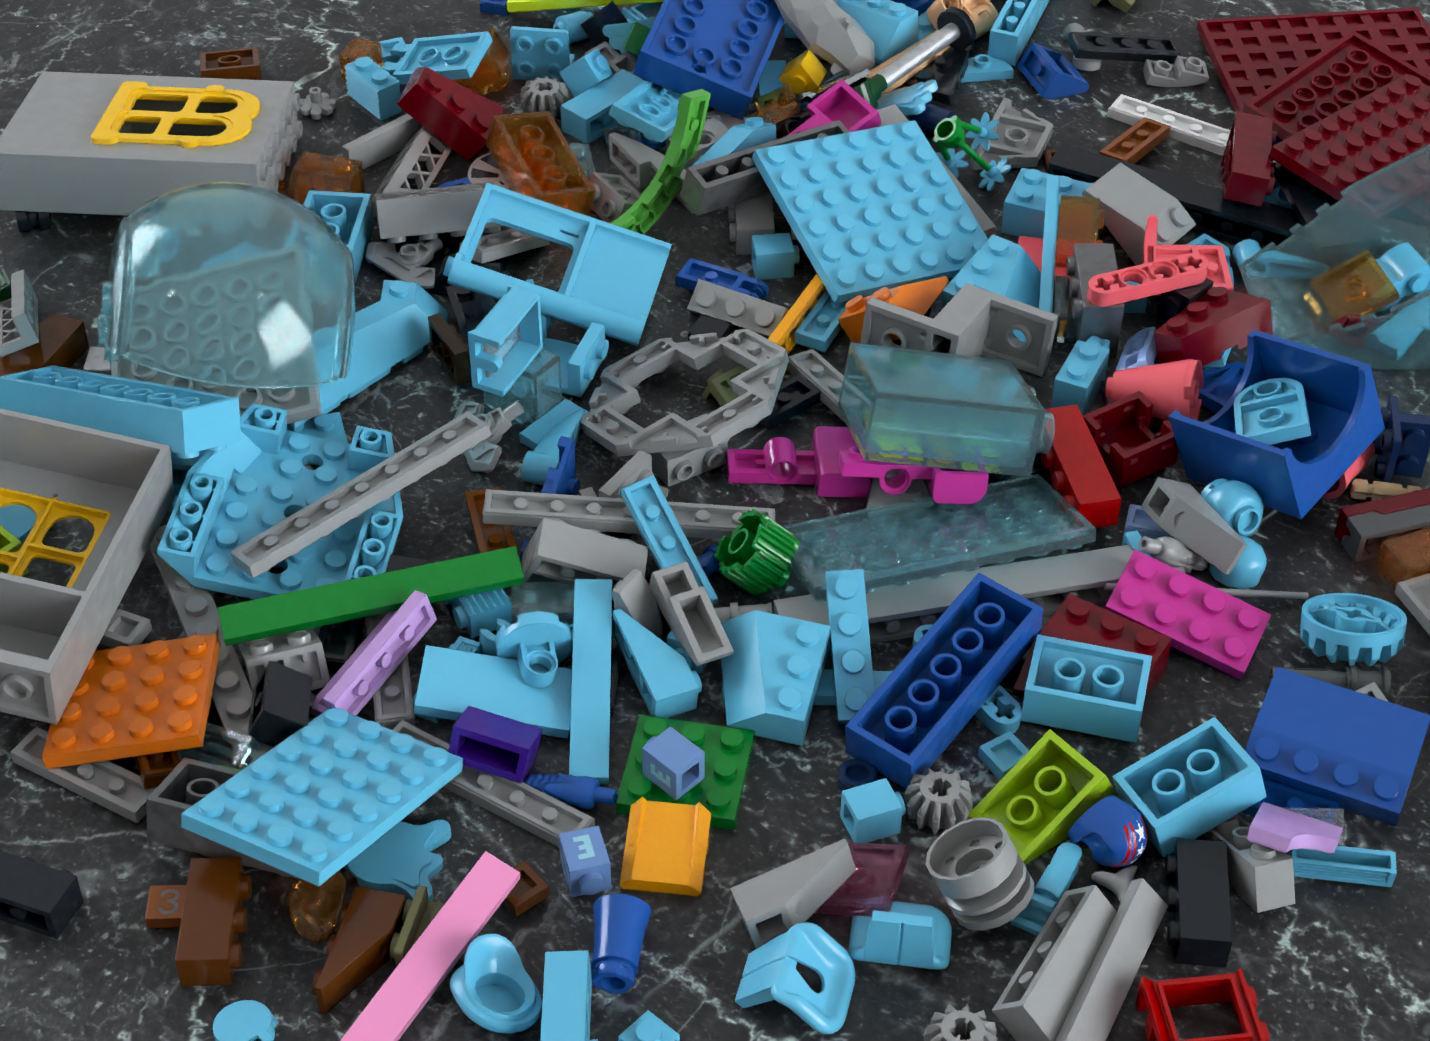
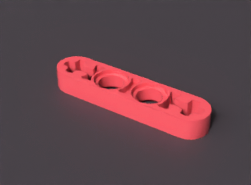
(1111, 289)

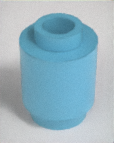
(572, 23)

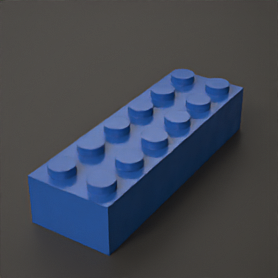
(943, 680)

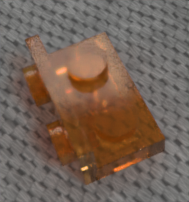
(776, 105)

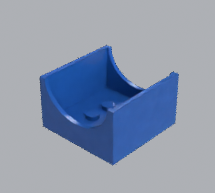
(1295, 472)

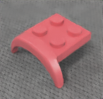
(1217, 267)

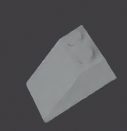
(1129, 203)

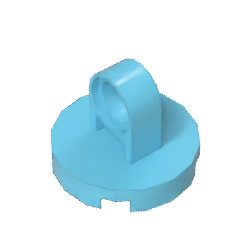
(535, 640)

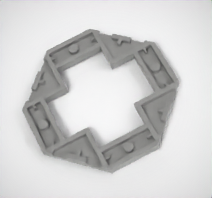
(617, 393)

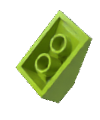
(1044, 796)

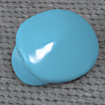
(495, 986)

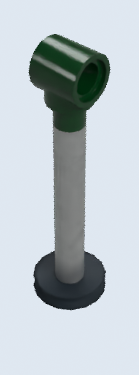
(954, 30)

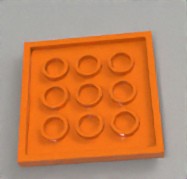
(137, 702)

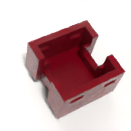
(1126, 441)

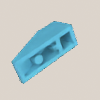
(741, 137)
(656, 668)

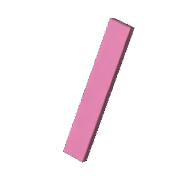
(435, 952)

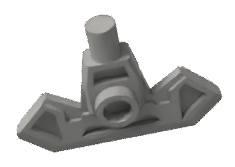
(408, 263)
(486, 453)

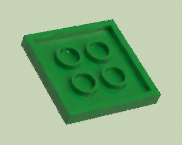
(726, 768)

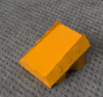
(666, 848)

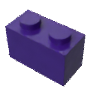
(495, 743)

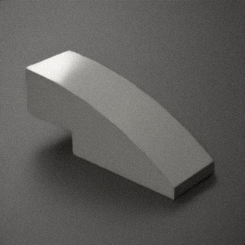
(690, 613)

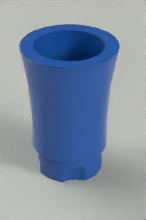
(618, 941)

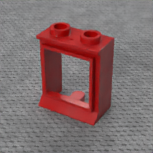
(1231, 987)

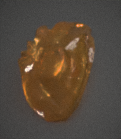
(316, 908)

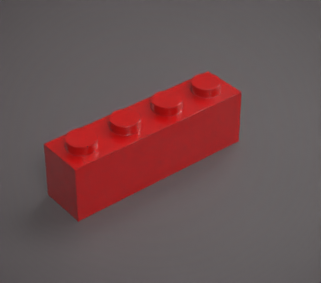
(1080, 470)

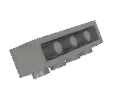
(1055, 966)

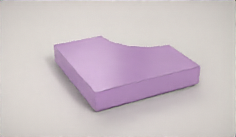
(1289, 830)

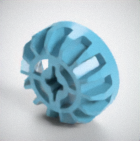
(1352, 628)

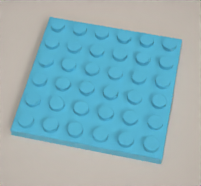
(871, 208)

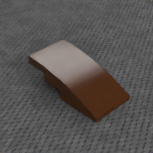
(231, 64)

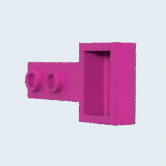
(840, 104)
(784, 465)
(944, 484)

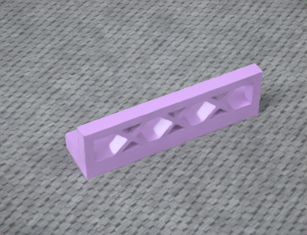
(377, 657)

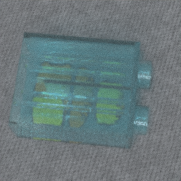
(942, 410)

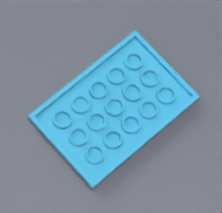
(322, 795)

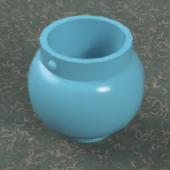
(1236, 503)

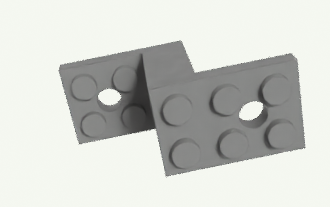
(969, 325)

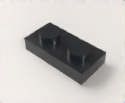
(793, 398)

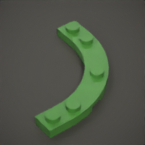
(667, 181)

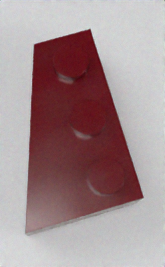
(1212, 326)

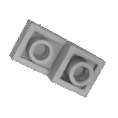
(1183, 73)
(638, 601)

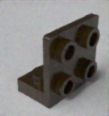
(450, 349)

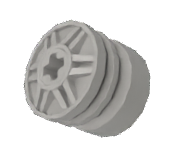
(980, 873)

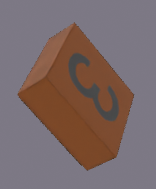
(165, 906)

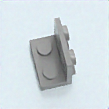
(295, 650)

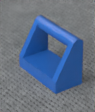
(1051, 72)

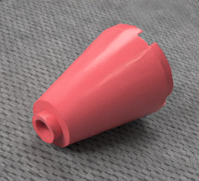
(1165, 385)

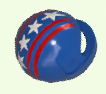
(1112, 832)

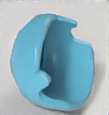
(1247, 569)

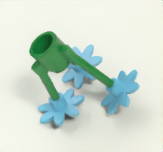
(950, 134)

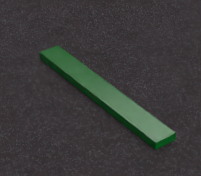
(369, 595)

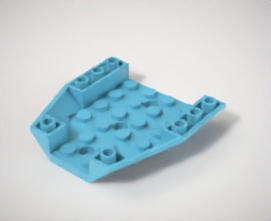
(259, 483)

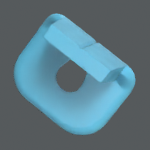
(904, 937)
(773, 976)

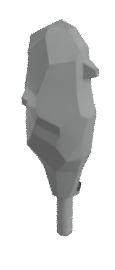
(829, 33)

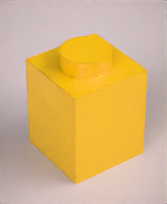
(803, 73)

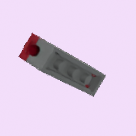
(1367, 524)

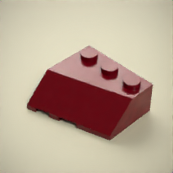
(449, 111)
(1093, 625)

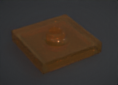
(1354, 287)

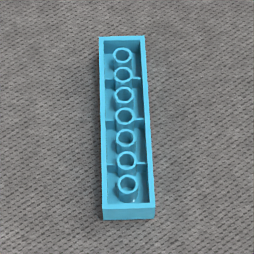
(125, 406)

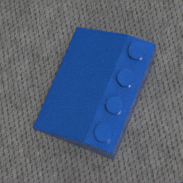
(1337, 744)

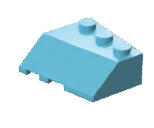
(1001, 269)
(773, 674)

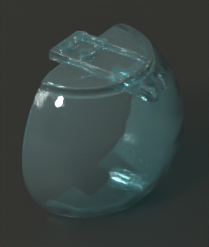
(230, 289)

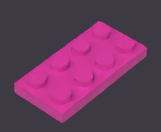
(1190, 612)

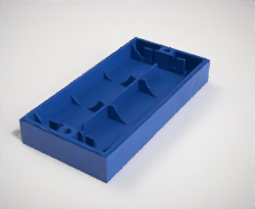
(711, 48)

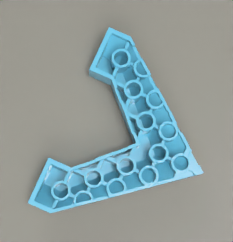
(383, 336)

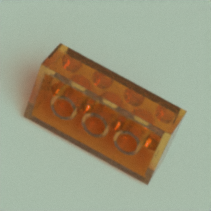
(539, 160)

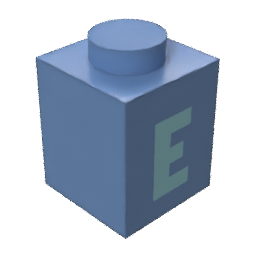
(673, 762)
(585, 861)

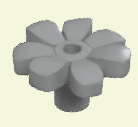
(316, 104)

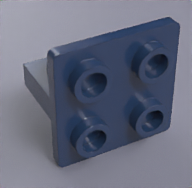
(1402, 444)

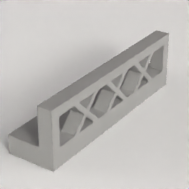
(408, 167)
(19, 316)

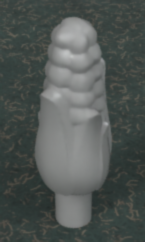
(1173, 553)

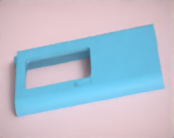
(606, 280)

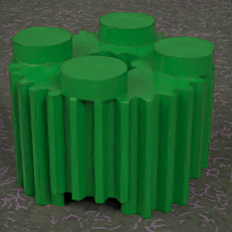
(757, 553)

